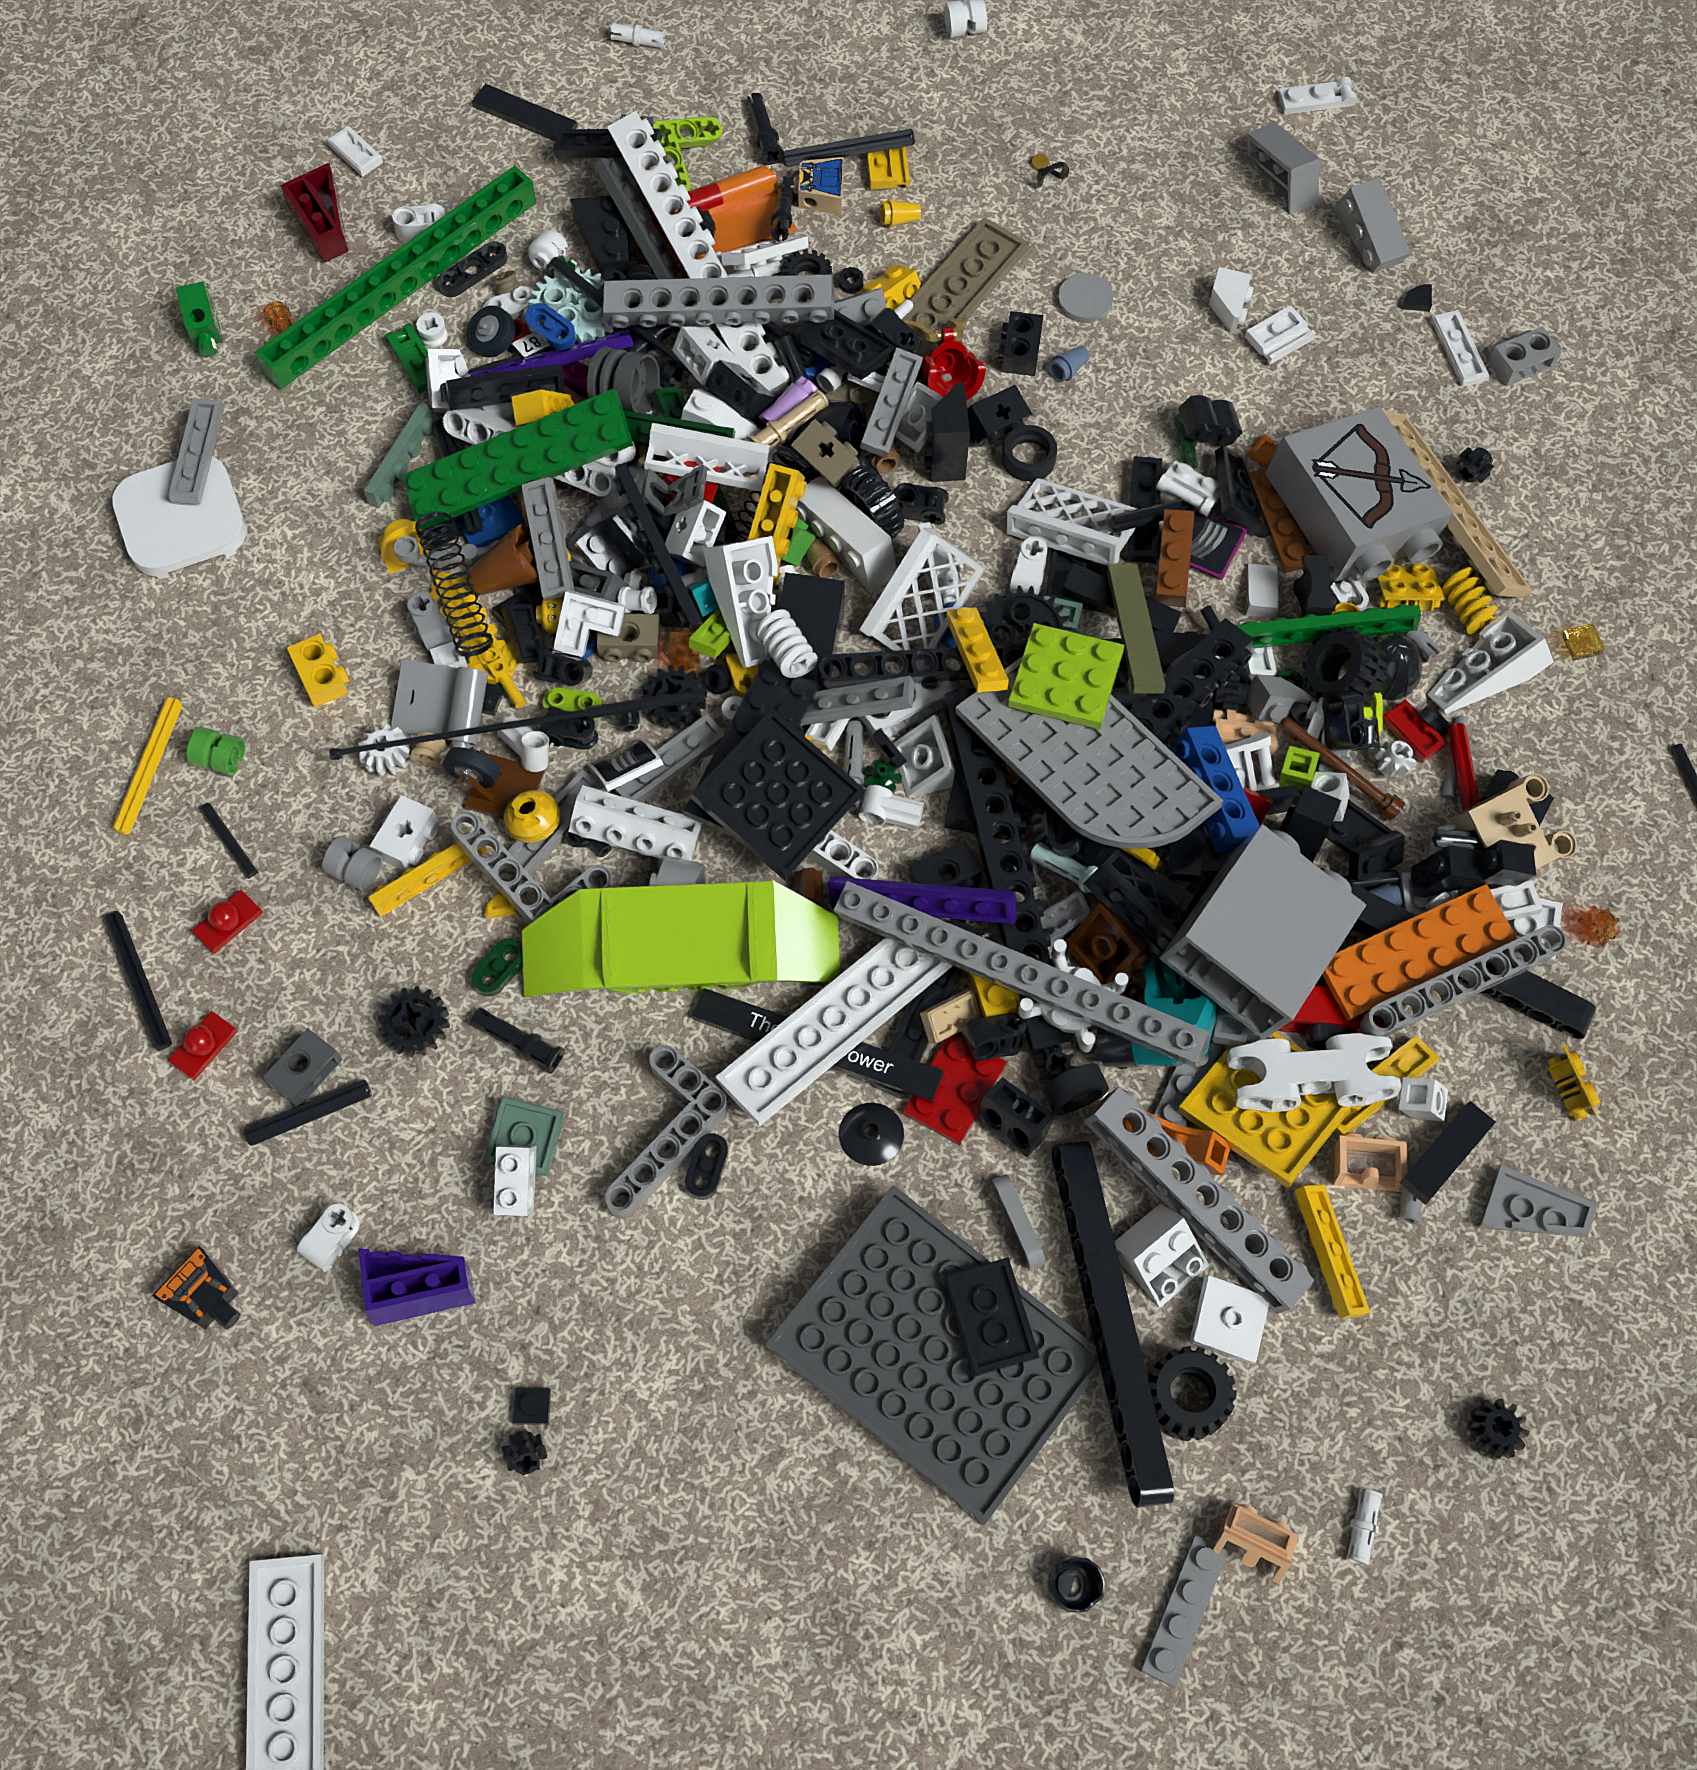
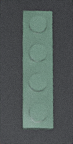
(396, 461)

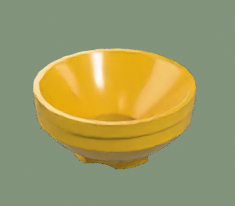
(536, 824)

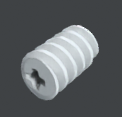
(786, 644)

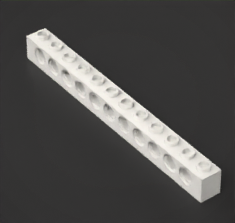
(628, 134)

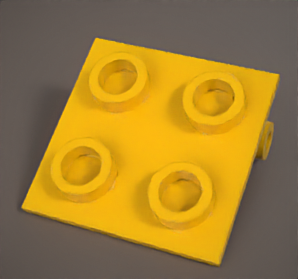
(1410, 583)
(1573, 1068)

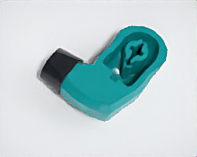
(1167, 994)

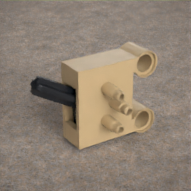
(1510, 819)

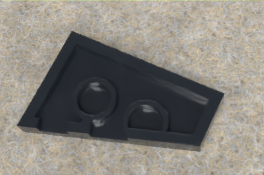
(1235, 494)

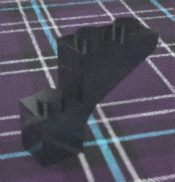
(1462, 868)

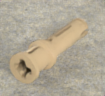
(777, 430)

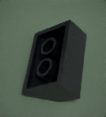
(948, 437)

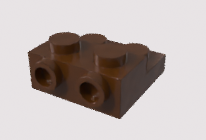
(1107, 946)

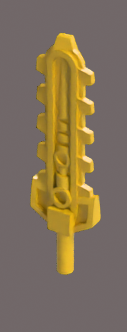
(499, 658)

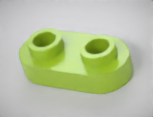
(571, 699)

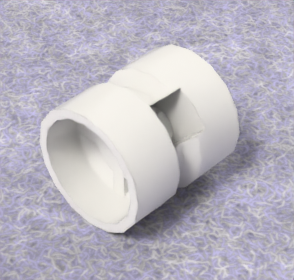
(965, 17)

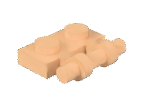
(1239, 726)

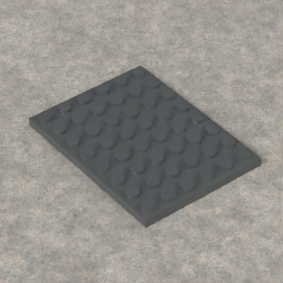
(891, 1356)

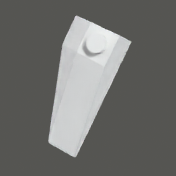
(743, 588)

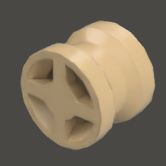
(427, 752)

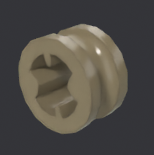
(505, 282)

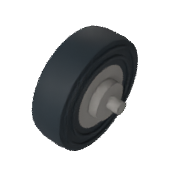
(491, 331)

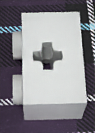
(700, 351)
(693, 532)
(405, 818)

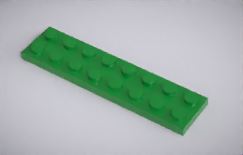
(519, 457)

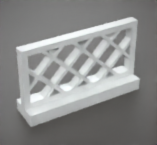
(1070, 534)
(905, 578)

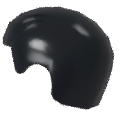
(1090, 1581)

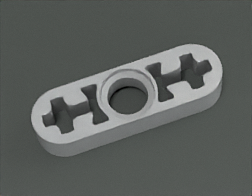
(1014, 1211)

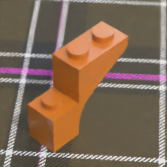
(1200, 1145)

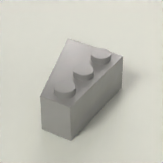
(1287, 164)
(1372, 225)

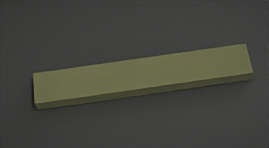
(1135, 629)

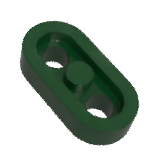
(496, 966)

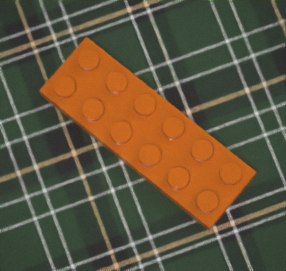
(1416, 951)

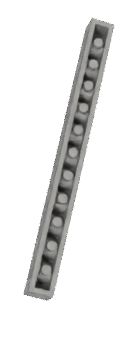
(1024, 975)

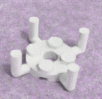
(1062, 1020)

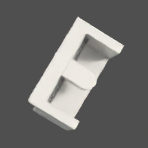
(439, 369)

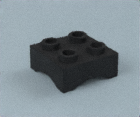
(1314, 586)

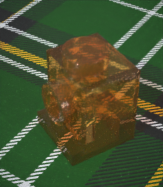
(681, 654)

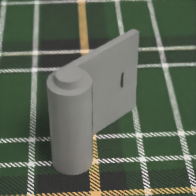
(439, 700)

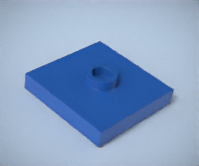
(497, 521)

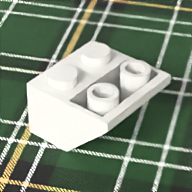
(1161, 1254)

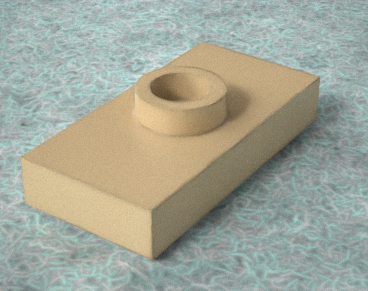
(950, 1015)

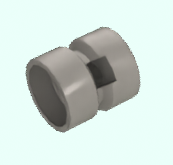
(350, 862)

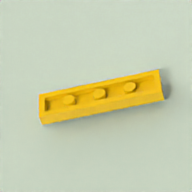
(977, 650)
(419, 878)
(1409, 1061)
(1331, 1251)

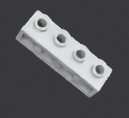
(633, 825)

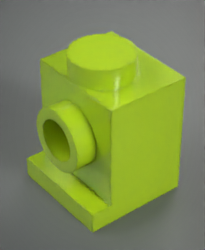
(1299, 768)

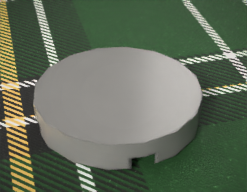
(1085, 297)

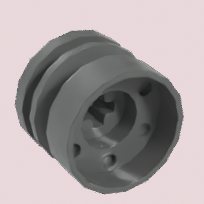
(629, 373)

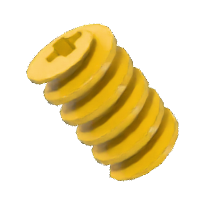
(1468, 600)

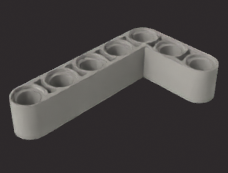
(523, 882)
(672, 1135)

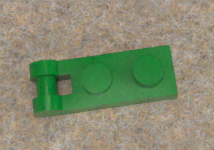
(411, 355)

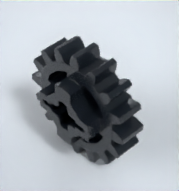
(675, 682)
(425, 1019)

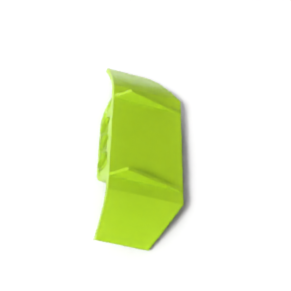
(679, 939)

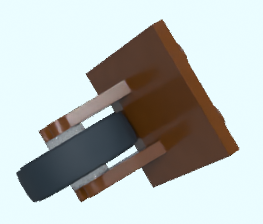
(490, 780)

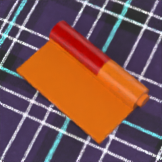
(738, 207)

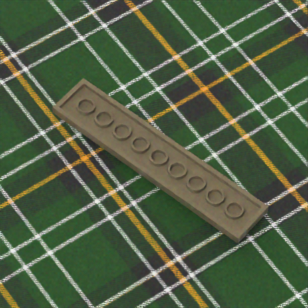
(950, 292)

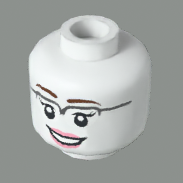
(545, 247)

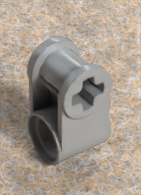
(429, 623)

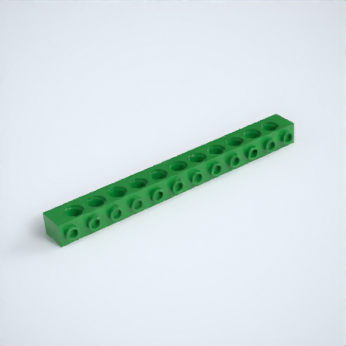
(396, 277)

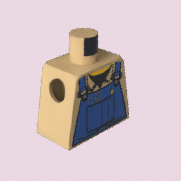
(819, 185)

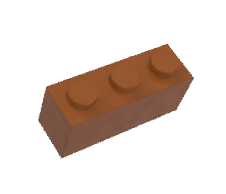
(1175, 557)

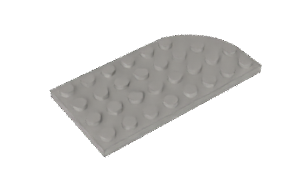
(1104, 782)

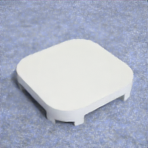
(174, 534)

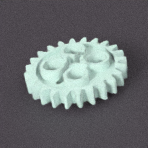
(573, 305)

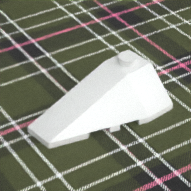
(712, 410)
(1501, 658)

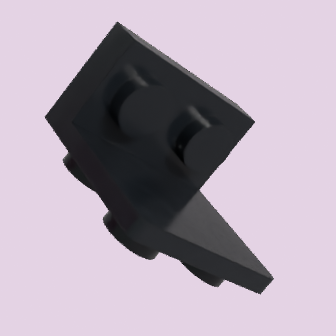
(613, 547)

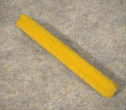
(147, 766)

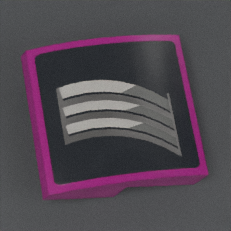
(1214, 544)

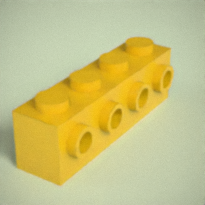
(777, 509)

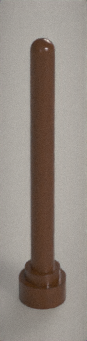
(1388, 805)

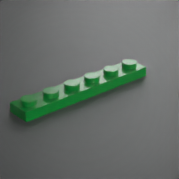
(1308, 628)

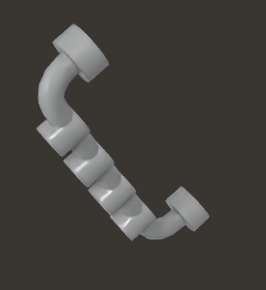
(409, 552)

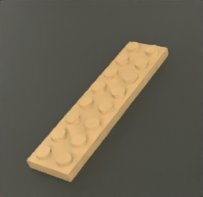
(1465, 524)

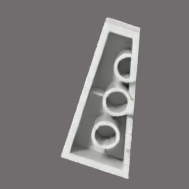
(848, 533)

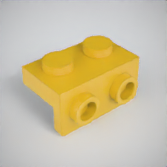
(897, 285)

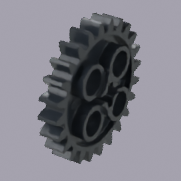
(1040, 612)

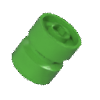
(211, 749)

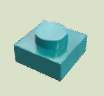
(703, 597)

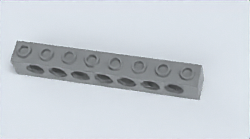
(707, 291)
(1180, 1197)

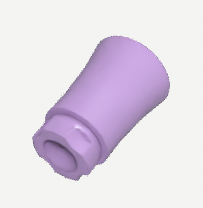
(788, 400)

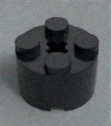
(846, 420)

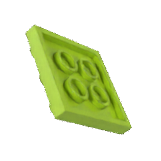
(1066, 676)

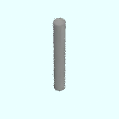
(1450, 779)

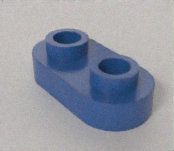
(552, 328)

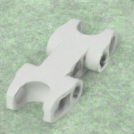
(1334, 1070)

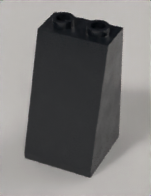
(818, 612)

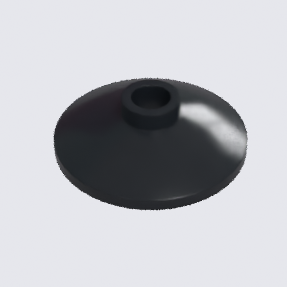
(871, 1149)

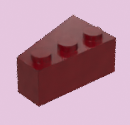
(317, 209)

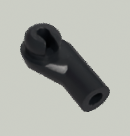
(599, 847)

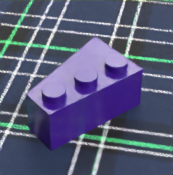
(413, 1285)

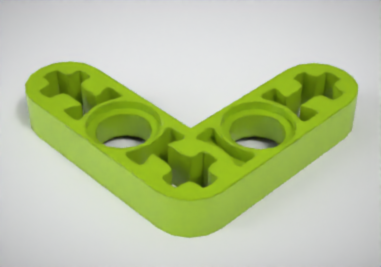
(675, 140)

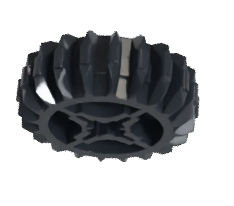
(874, 498)

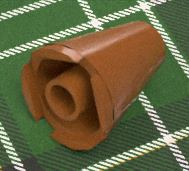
(506, 564)

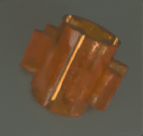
(1598, 925)

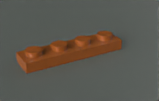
(1283, 527)

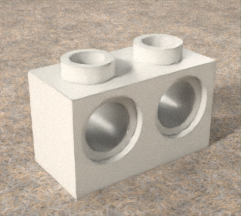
(514, 1180)

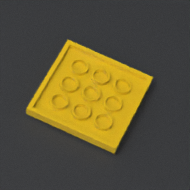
(1272, 1141)

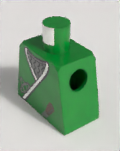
(195, 306)

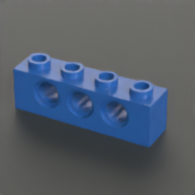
(1207, 757)

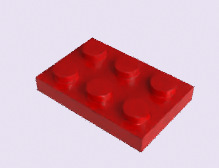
(959, 1093)

